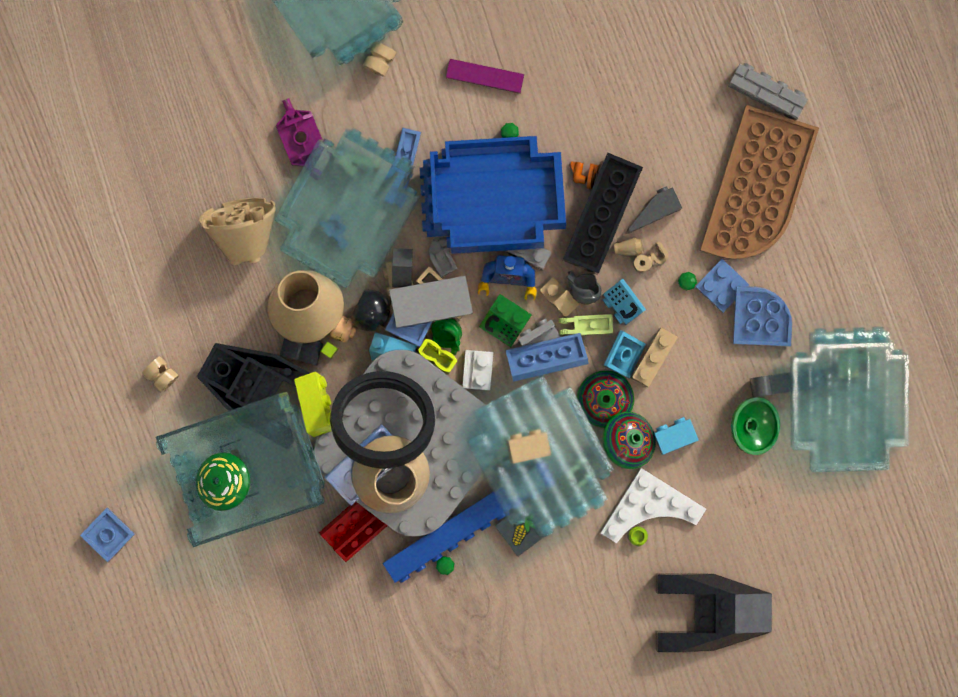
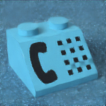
(623, 302)

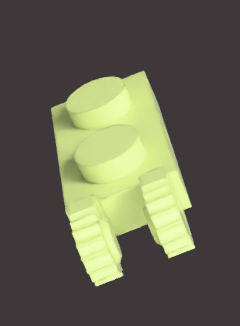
(589, 325)

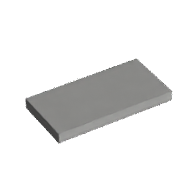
(430, 301)

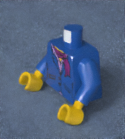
(508, 271)

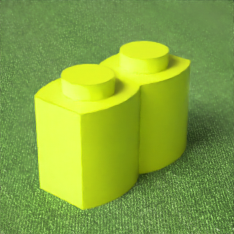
(440, 358)

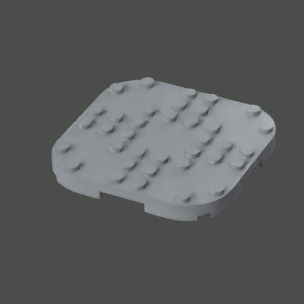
(448, 453)

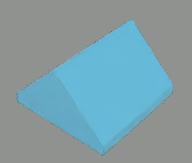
(624, 354)

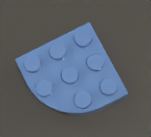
(761, 318)

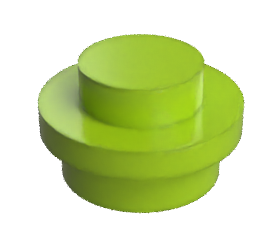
(638, 536)

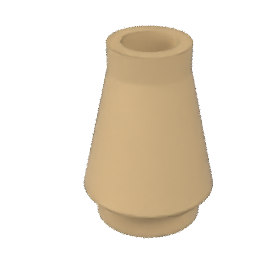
(629, 247)

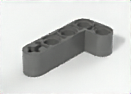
(770, 384)

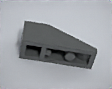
(660, 206)

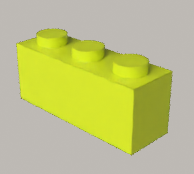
(314, 403)

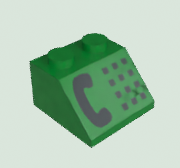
(505, 320)

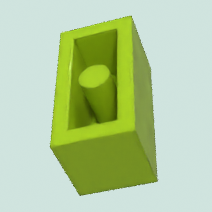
(329, 350)

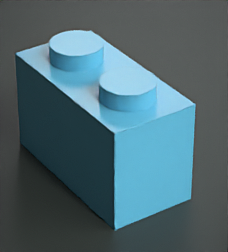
(675, 436)

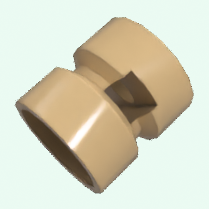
(379, 59)
(160, 374)

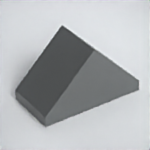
(402, 267)

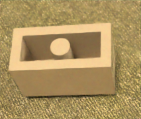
(528, 447)

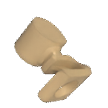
(643, 263)

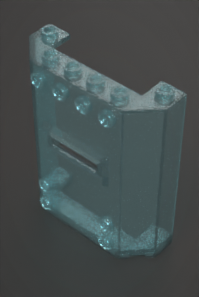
(271, 445)

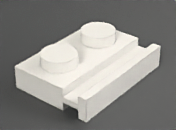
(477, 370)

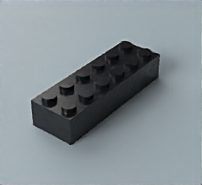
(602, 213)

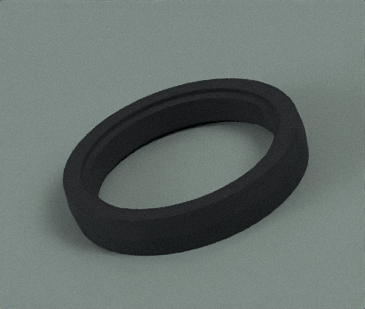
(382, 459)

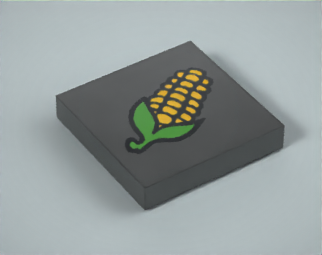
(518, 537)

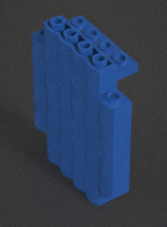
(492, 194)

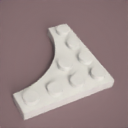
(649, 499)

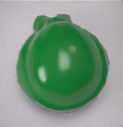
(447, 334)

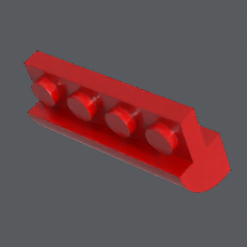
(351, 530)

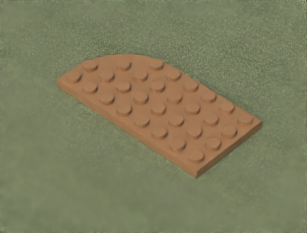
(759, 184)

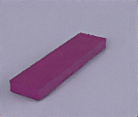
(485, 76)

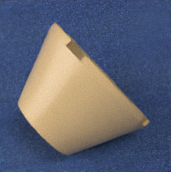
(312, 322)
(365, 479)

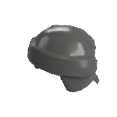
(584, 288)

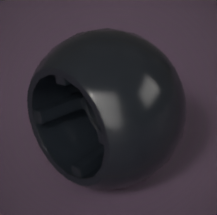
(370, 311)

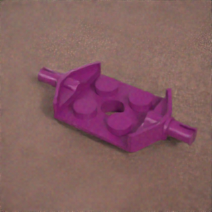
(290, 125)

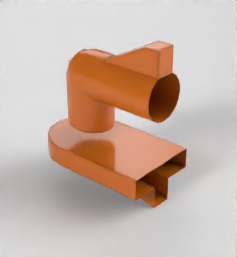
(577, 168)

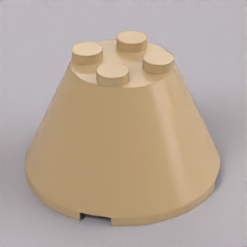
(240, 228)

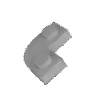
(440, 256)

